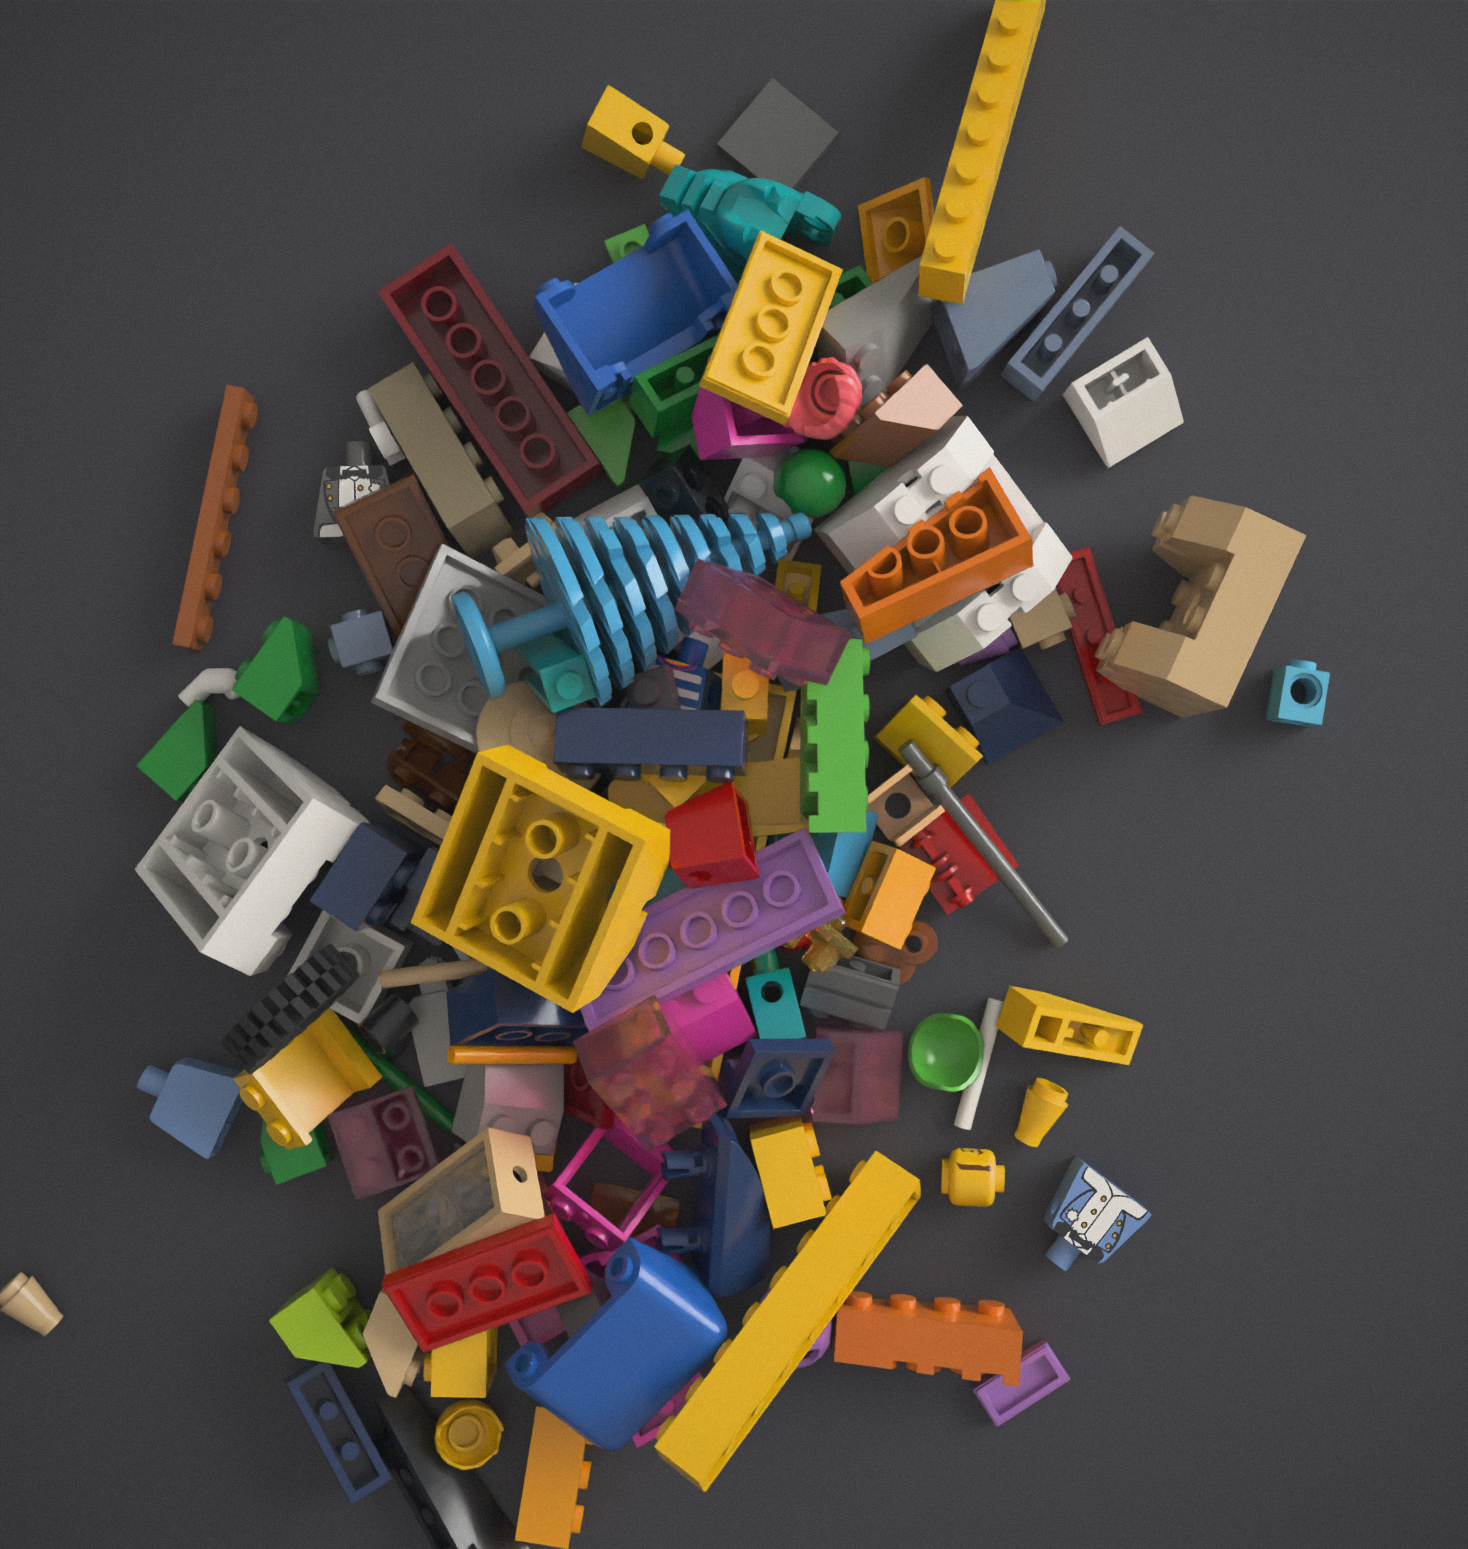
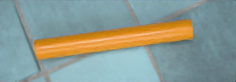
(511, 1055)

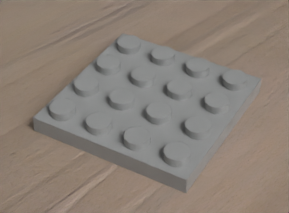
(430, 667)

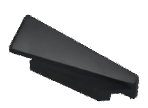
(445, 1500)

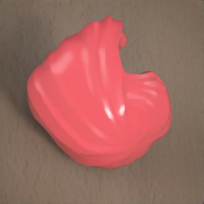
(826, 400)

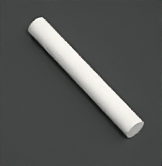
(971, 1094)

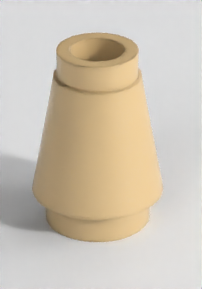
(29, 1304)

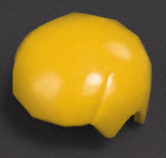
(468, 1434)

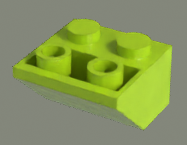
(325, 1322)

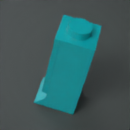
(559, 672)

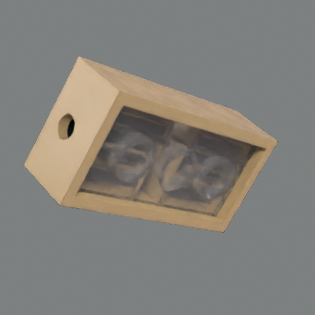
(462, 1200)

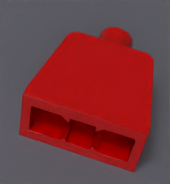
(712, 839)

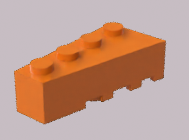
(940, 561)
(929, 1336)

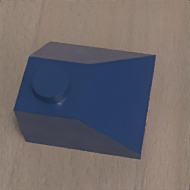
(1003, 705)

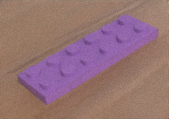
(720, 927)

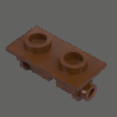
(415, 771)

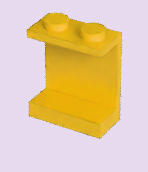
(307, 1080)

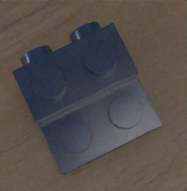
(774, 1077)

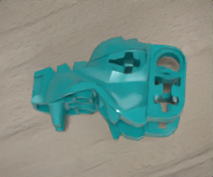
(736, 209)

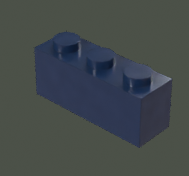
(337, 1430)

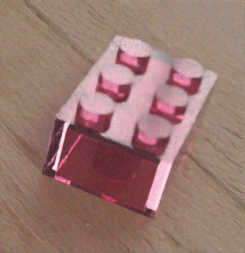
(761, 624)
(649, 1073)

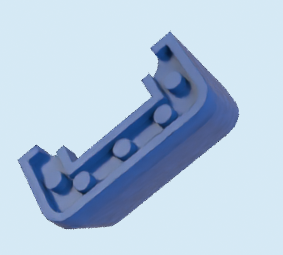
(636, 311)
(629, 1352)

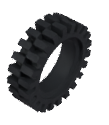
(289, 1008)

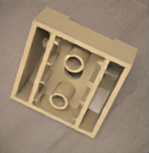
(1234, 576)

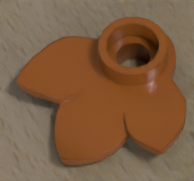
(901, 959)

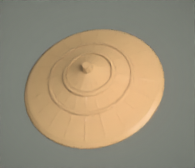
(524, 724)

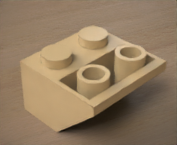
(392, 1346)

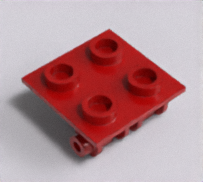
(959, 866)

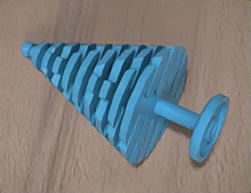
(619, 588)

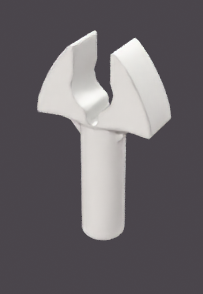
(379, 429)

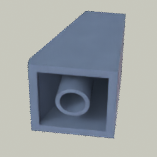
(994, 313)

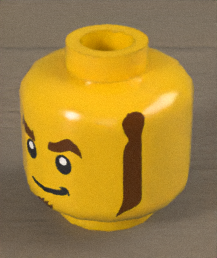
(972, 1177)

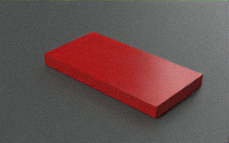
(487, 1283)

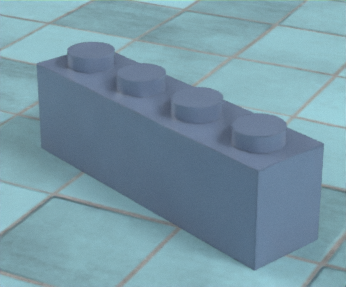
(1077, 314)

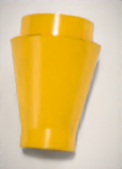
(1041, 1109)

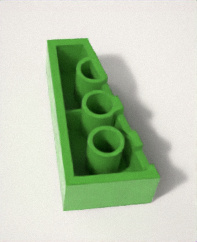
(834, 747)

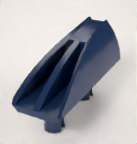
(730, 1213)

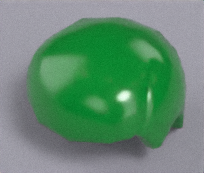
(810, 482)

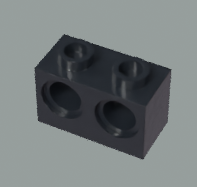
(682, 487)

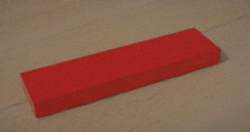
(1089, 627)

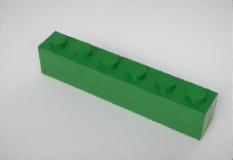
(668, 391)

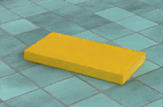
(771, 328)

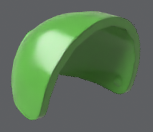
(946, 1052)

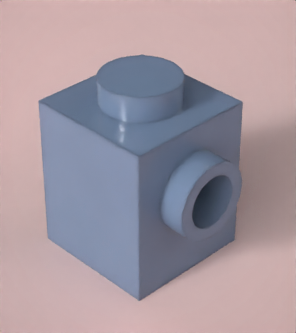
(362, 641)

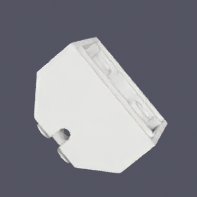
(887, 509)
(210, 857)

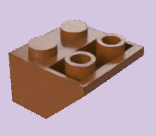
(899, 421)

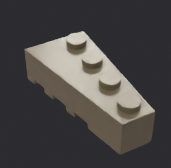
(441, 460)

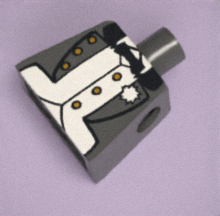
(345, 485)

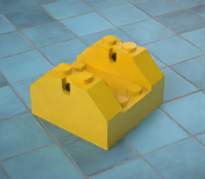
(484, 888)

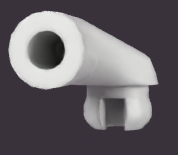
(210, 681)

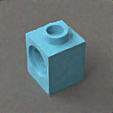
(1281, 704)

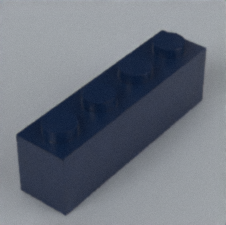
(652, 743)

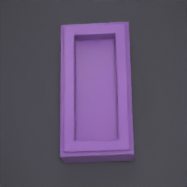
(1038, 1377)

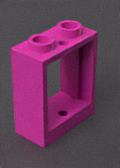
(571, 1207)

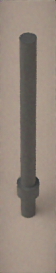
(934, 782)

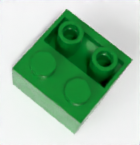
(283, 674)

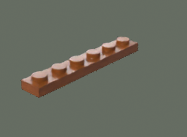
(218, 503)

